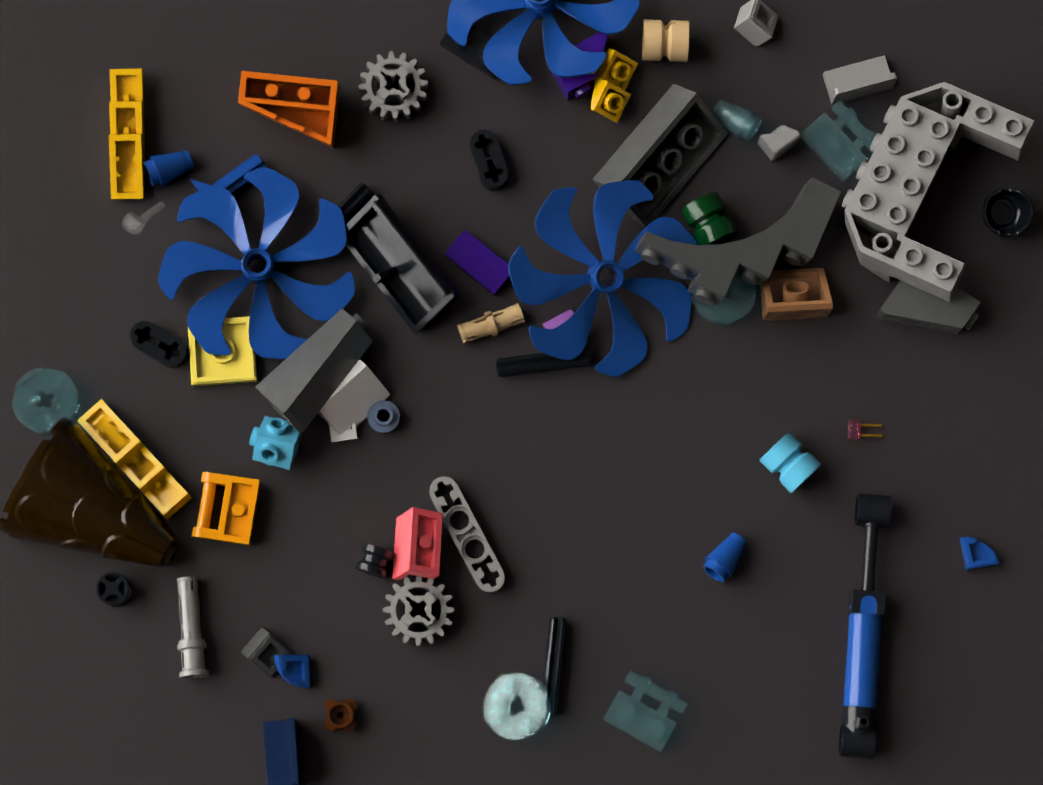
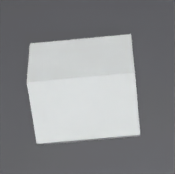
(353, 398)

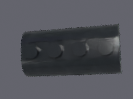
(399, 265)

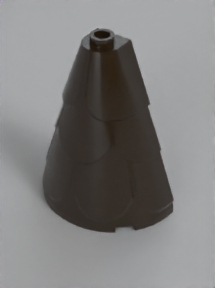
(84, 503)

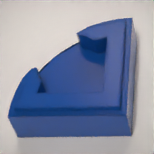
(977, 554)
(294, 669)

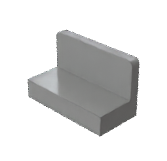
(859, 79)

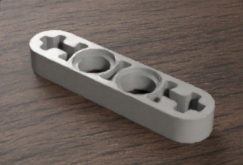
(469, 533)

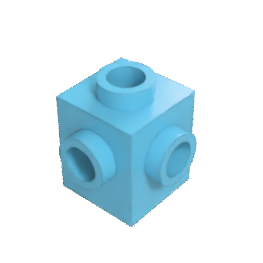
(275, 442)

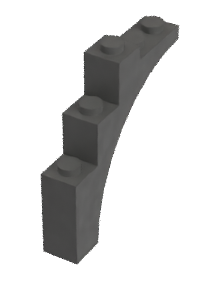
(753, 258)

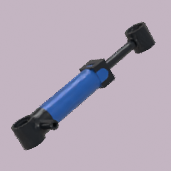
(865, 614)

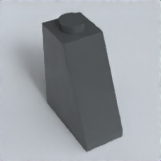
(923, 310)

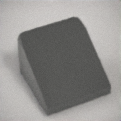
(262, 650)

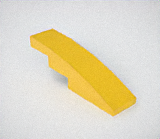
(127, 133)
(134, 459)

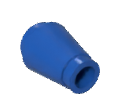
(166, 167)
(724, 558)

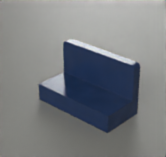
(282, 752)

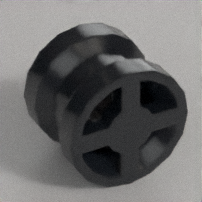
(374, 561)
(109, 585)

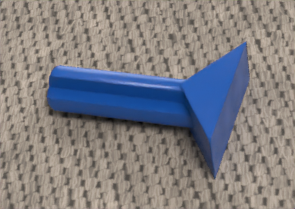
(235, 179)

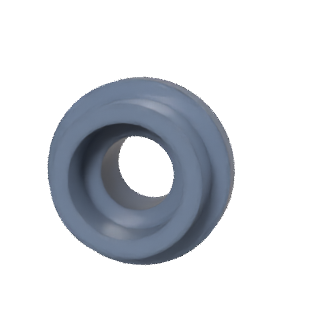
(390, 424)

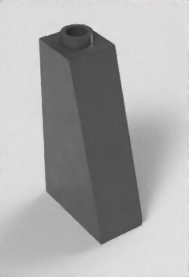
(315, 369)

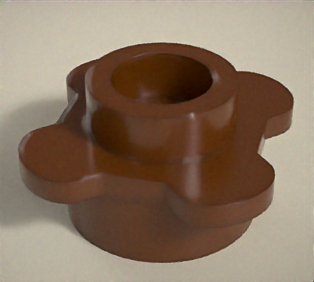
(333, 708)

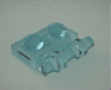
(834, 146)
(640, 720)

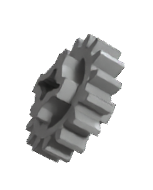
(384, 96)
(408, 621)

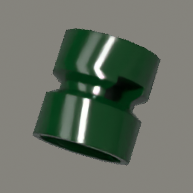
(709, 221)

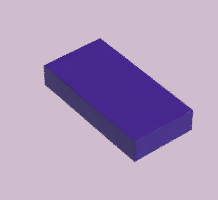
(478, 262)

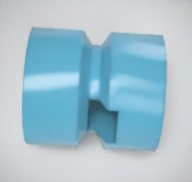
(790, 462)

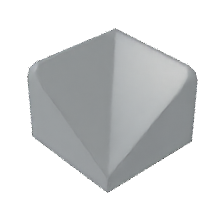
(756, 22)
(778, 141)

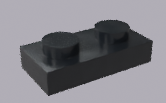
(472, 52)

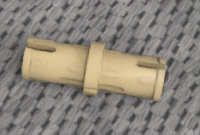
(491, 323)

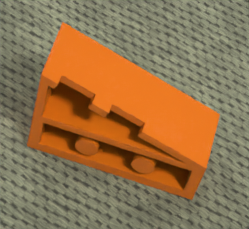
(294, 102)

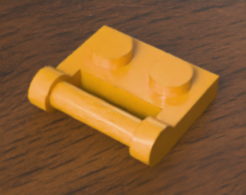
(236, 512)

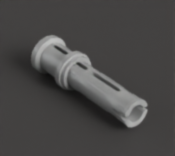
(191, 641)

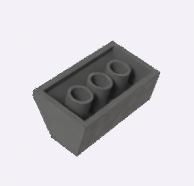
(665, 150)

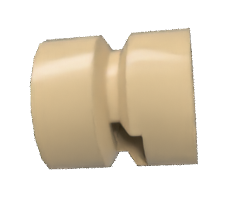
(665, 40)

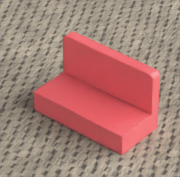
(417, 544)

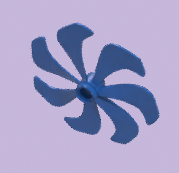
(562, 57)
(189, 258)
(539, 287)

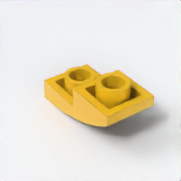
(611, 82)

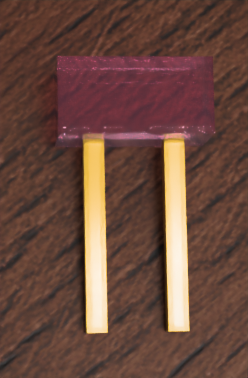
(854, 429)

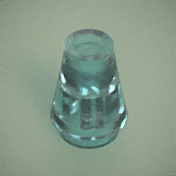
(738, 120)

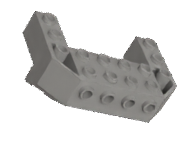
(903, 170)

